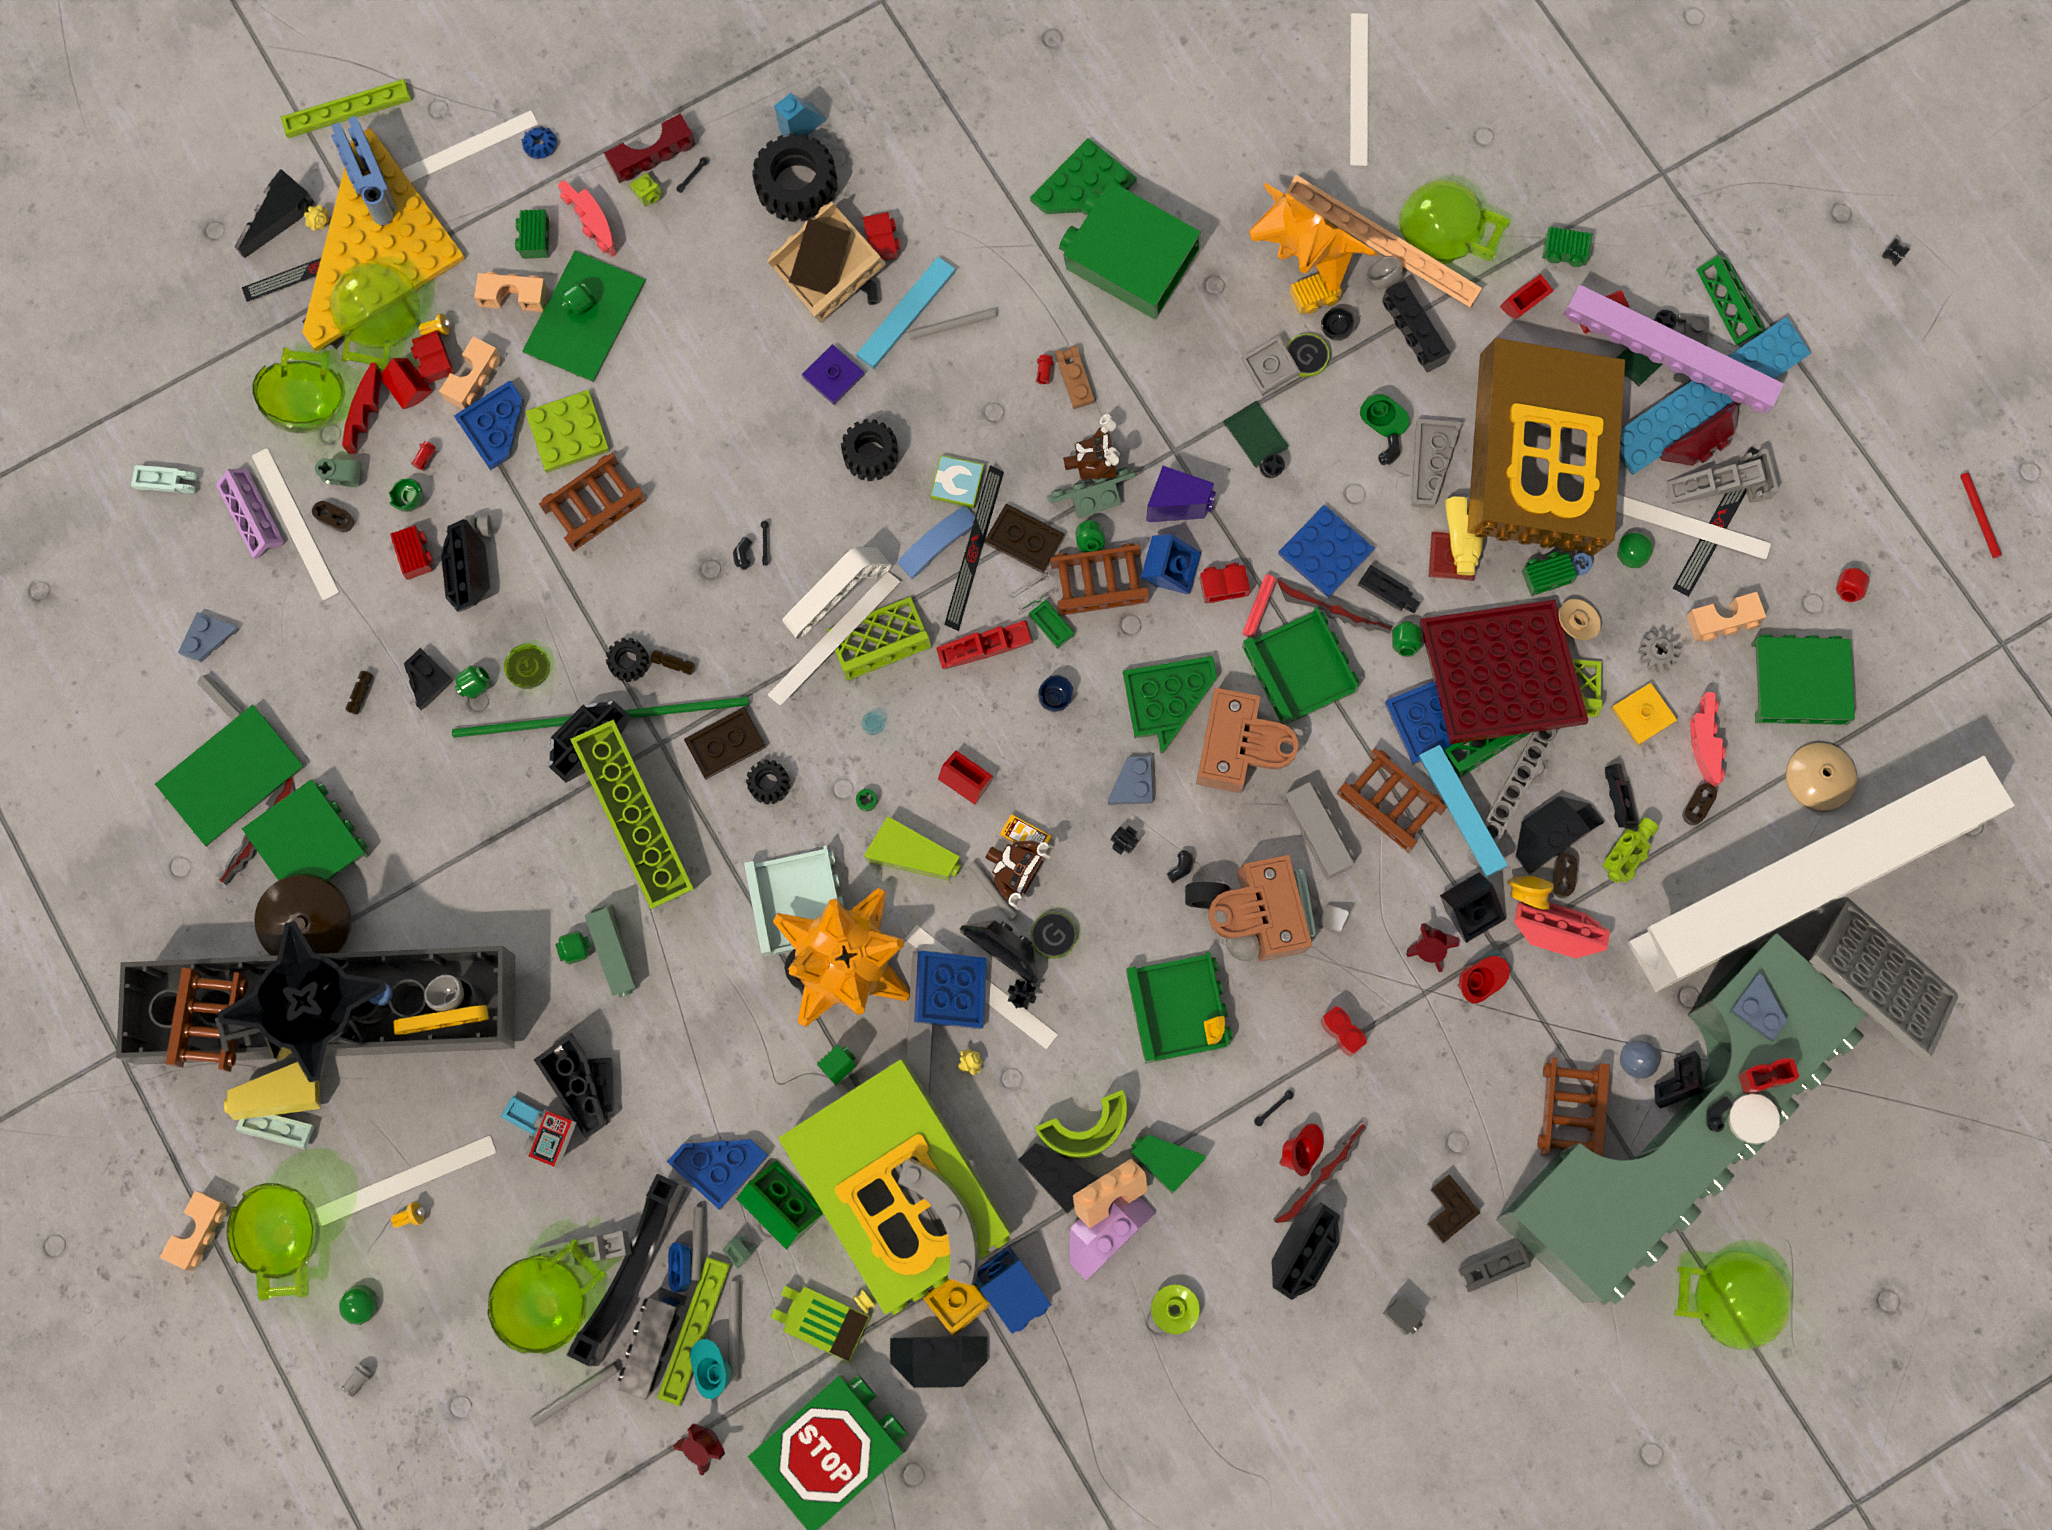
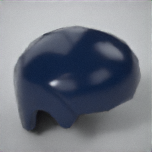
(1055, 693)

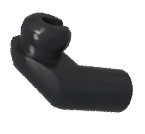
(739, 553)
(1184, 866)

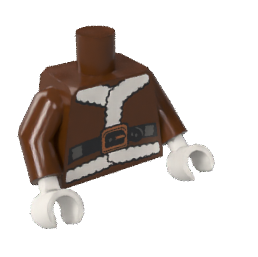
(1095, 456)
(1017, 868)

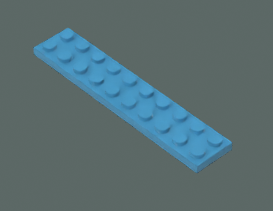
(1695, 403)

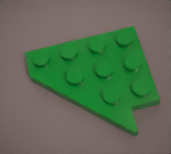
(1077, 177)
(1166, 696)

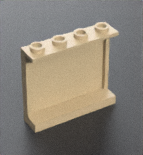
(857, 267)

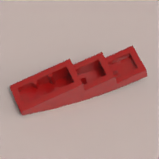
(364, 401)
(984, 645)

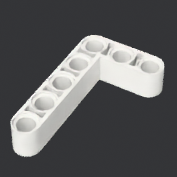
(844, 575)

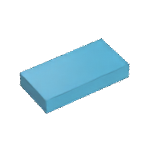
(520, 1114)

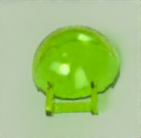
(1449, 222)
(374, 309)
(299, 394)
(274, 1237)
(1738, 1299)
(541, 1301)

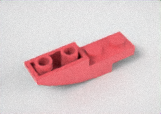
(591, 216)
(1706, 748)

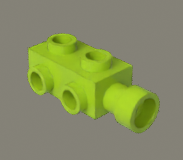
(1629, 852)

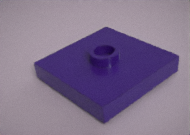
(833, 374)

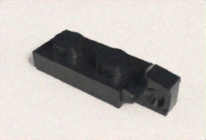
(1388, 590)
(1621, 796)
(602, 1076)

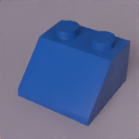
(1171, 563)

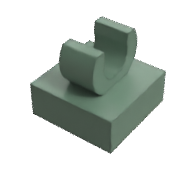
(737, 1251)

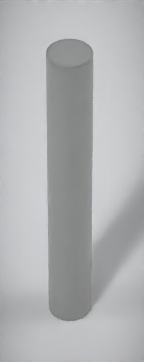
(992, 890)
(697, 1243)

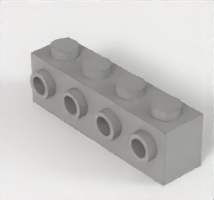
(1318, 830)

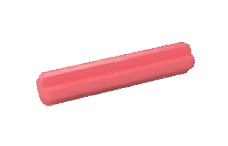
(1259, 606)

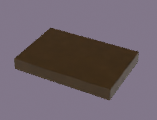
(819, 257)
(1024, 538)
(724, 743)

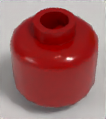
(1852, 584)

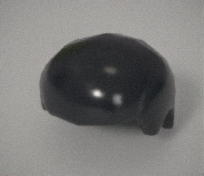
(1337, 324)

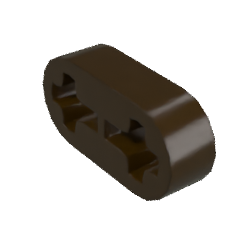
(335, 512)
(1695, 801)
(1570, 875)

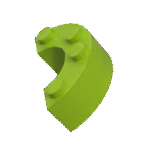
(1091, 1142)

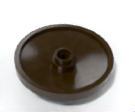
(315, 907)

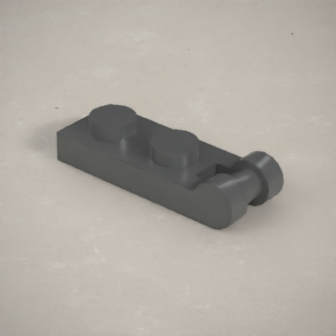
(1495, 1267)

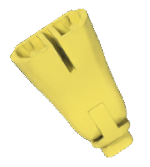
(1464, 546)

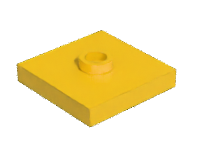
(1644, 714)
(956, 1304)

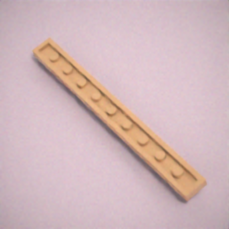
(1384, 241)

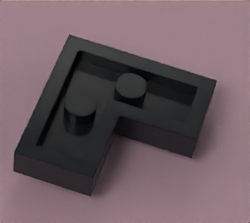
(1685, 1083)

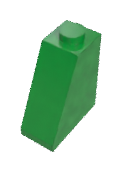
(1166, 1161)

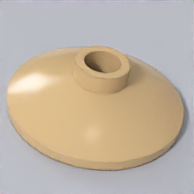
(1579, 619)

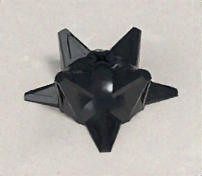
(297, 979)

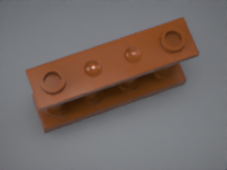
(594, 523)
(1113, 597)
(1388, 823)
(184, 1009)
(1596, 1100)

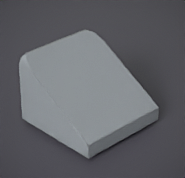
(1333, 919)

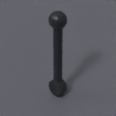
(702, 162)
(764, 525)
(1258, 1121)

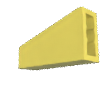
(273, 1094)

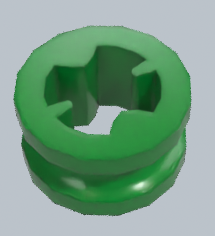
(869, 806)

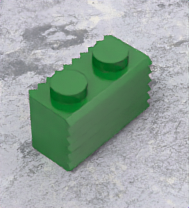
(533, 233)
(1567, 246)
(1549, 573)
(837, 1063)

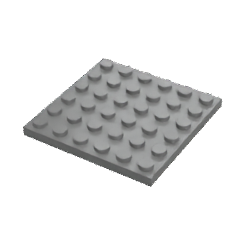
(1884, 981)

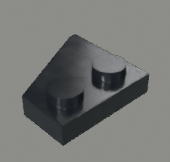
(425, 678)

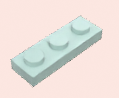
(277, 1129)

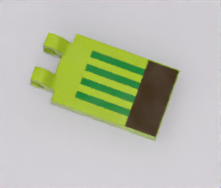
(822, 1322)

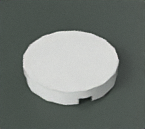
(1753, 1119)

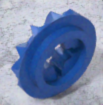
(539, 151)

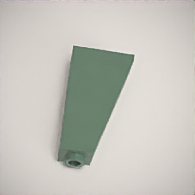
(611, 950)

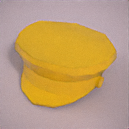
(1531, 890)

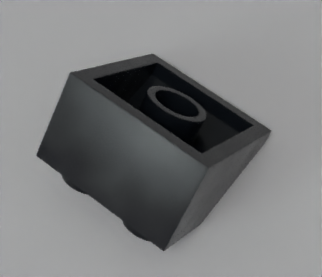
(1473, 906)

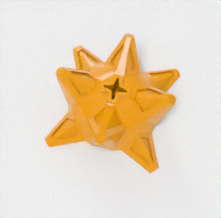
(1308, 238)
(818, 953)

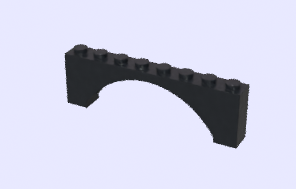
(596, 1335)

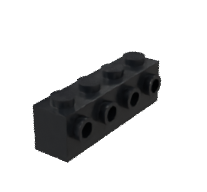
(1415, 326)

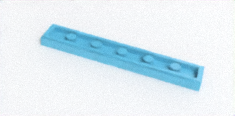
(905, 313)
(1463, 811)

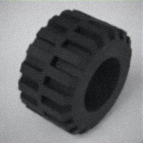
(864, 434)

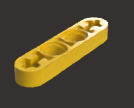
(441, 1019)

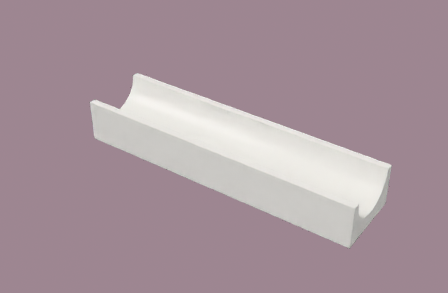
(1820, 873)

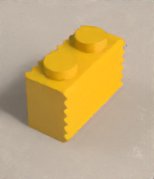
(1312, 294)

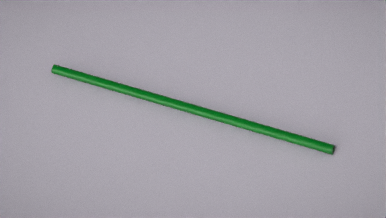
(634, 713)

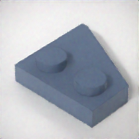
(205, 636)
(1133, 783)
(1760, 1009)

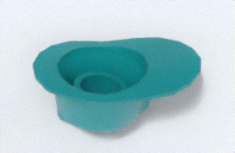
(709, 1369)

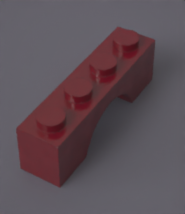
(628, 162)

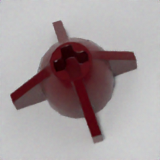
(1433, 945)
(700, 1447)

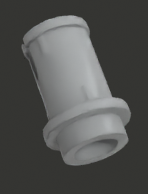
(357, 1378)

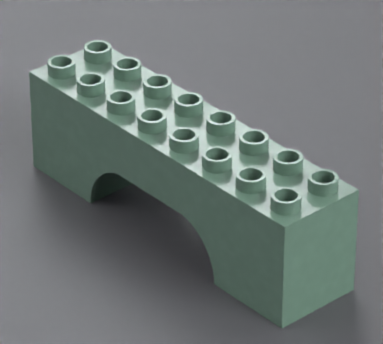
(1605, 1216)

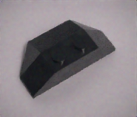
(464, 566)
(563, 756)
(1554, 831)
(1004, 946)
(1305, 1251)
(938, 1360)

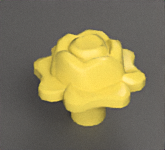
(316, 217)
(970, 1061)

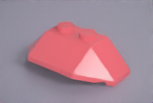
(1561, 930)

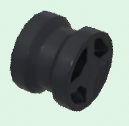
(1895, 252)
(1667, 318)
(1275, 463)

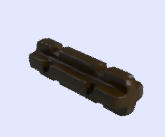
(673, 662)
(359, 692)

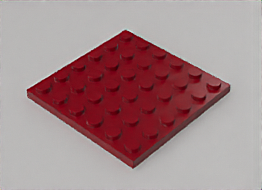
(1503, 672)

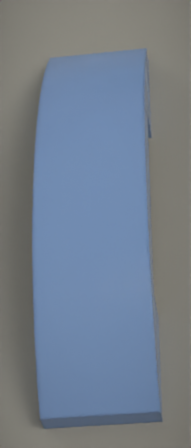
(936, 541)

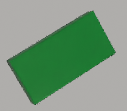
(1051, 624)

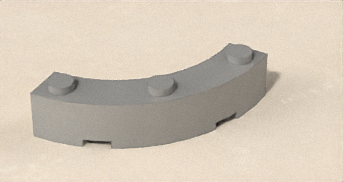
(953, 1213)

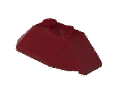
(1704, 439)

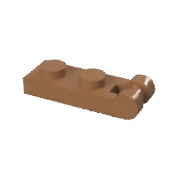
(1074, 377)

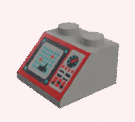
(549, 1138)

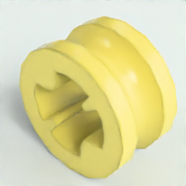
(864, 1301)

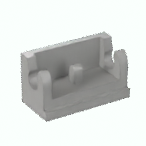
(1766, 490)

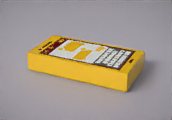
(1019, 830)

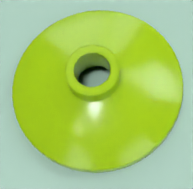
(1188, 1306)

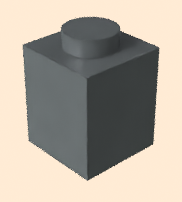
(1404, 1315)

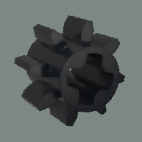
(1124, 840)
(1022, 994)

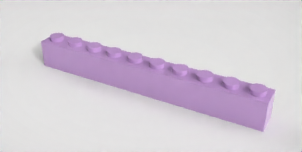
(1673, 349)

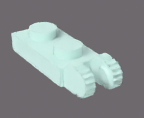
(162, 479)

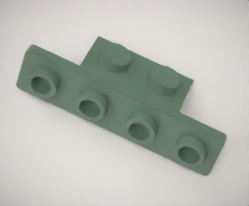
(1094, 495)

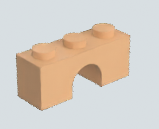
(493, 288)
(465, 390)
(1708, 624)
(1094, 1200)
(207, 1214)

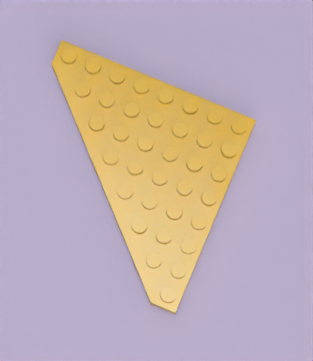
(410, 242)

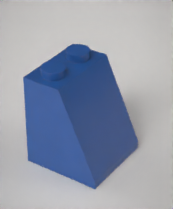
(1011, 1290)

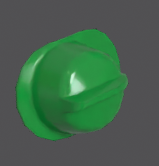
(1384, 415)

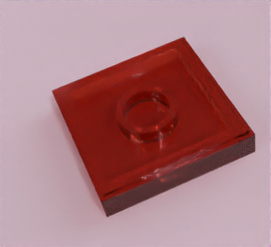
(1441, 558)

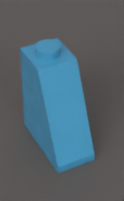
(797, 116)

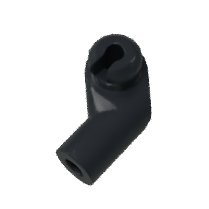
(870, 289)
(1392, 452)
(1714, 1114)

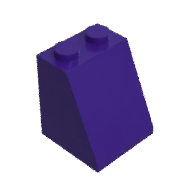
(1179, 497)

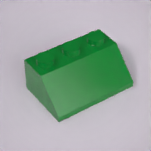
(780, 1204)

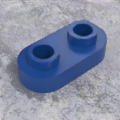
(679, 1267)

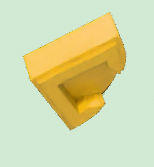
(1214, 1029)

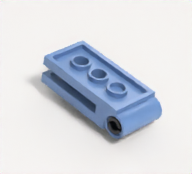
(372, 186)

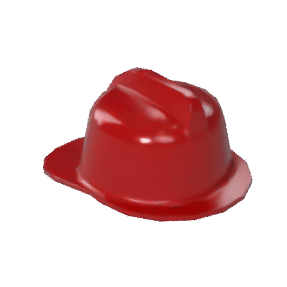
(1483, 978)
(1304, 1150)

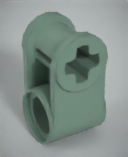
(342, 472)

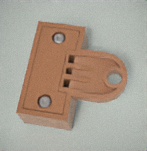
(1240, 739)
(1264, 907)

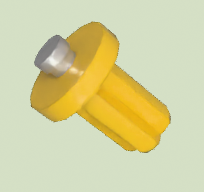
(441, 324)
(413, 1214)

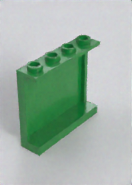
(1301, 667)
(1804, 680)
(306, 835)
(1172, 1005)

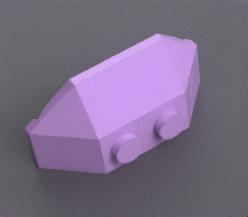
(1095, 1245)

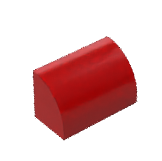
(1526, 297)
(404, 382)
(965, 777)

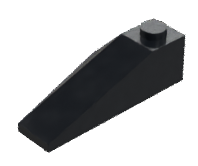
(281, 208)
(571, 1079)

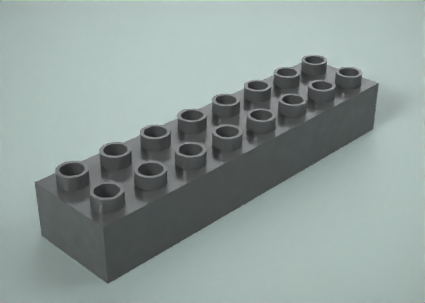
(486, 974)

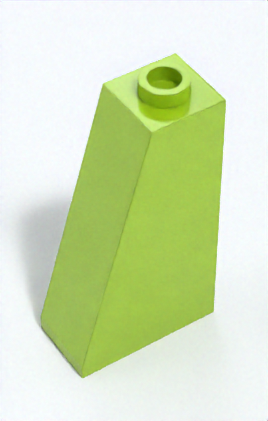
(911, 852)

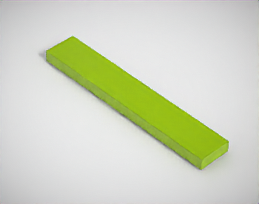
(345, 108)
(693, 1329)

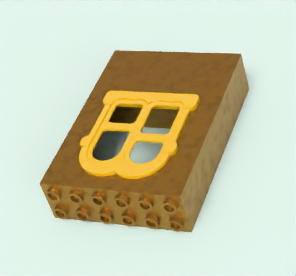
(1558, 390)

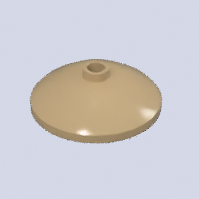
(1811, 786)

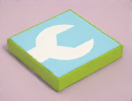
(957, 481)

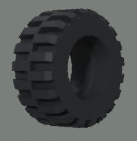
(792, 152)

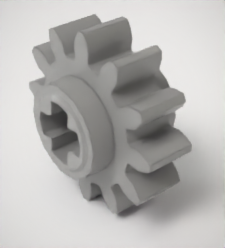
(1667, 651)

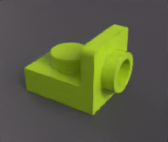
(646, 189)

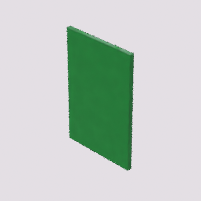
(584, 340)
(229, 775)

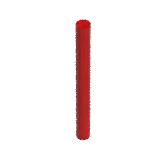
(1980, 515)

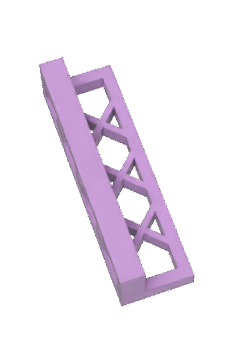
(250, 508)

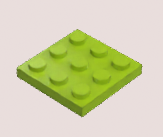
(567, 431)

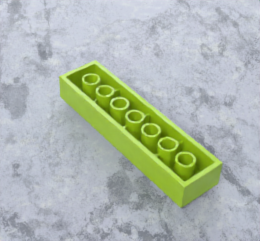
(632, 814)

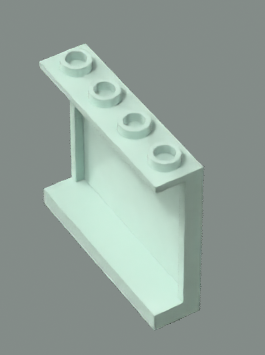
(793, 887)

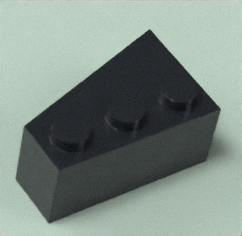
(1056, 1175)

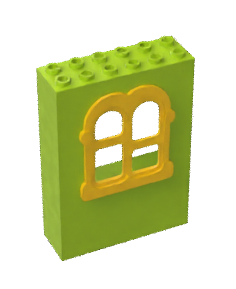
(863, 1141)

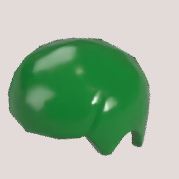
(406, 495)
(1635, 549)
(358, 1305)

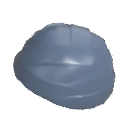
(1639, 1059)

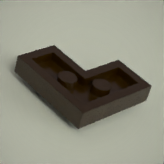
(1457, 1212)

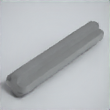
(219, 696)

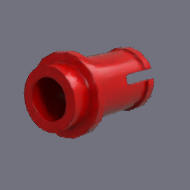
(1044, 369)
(423, 455)

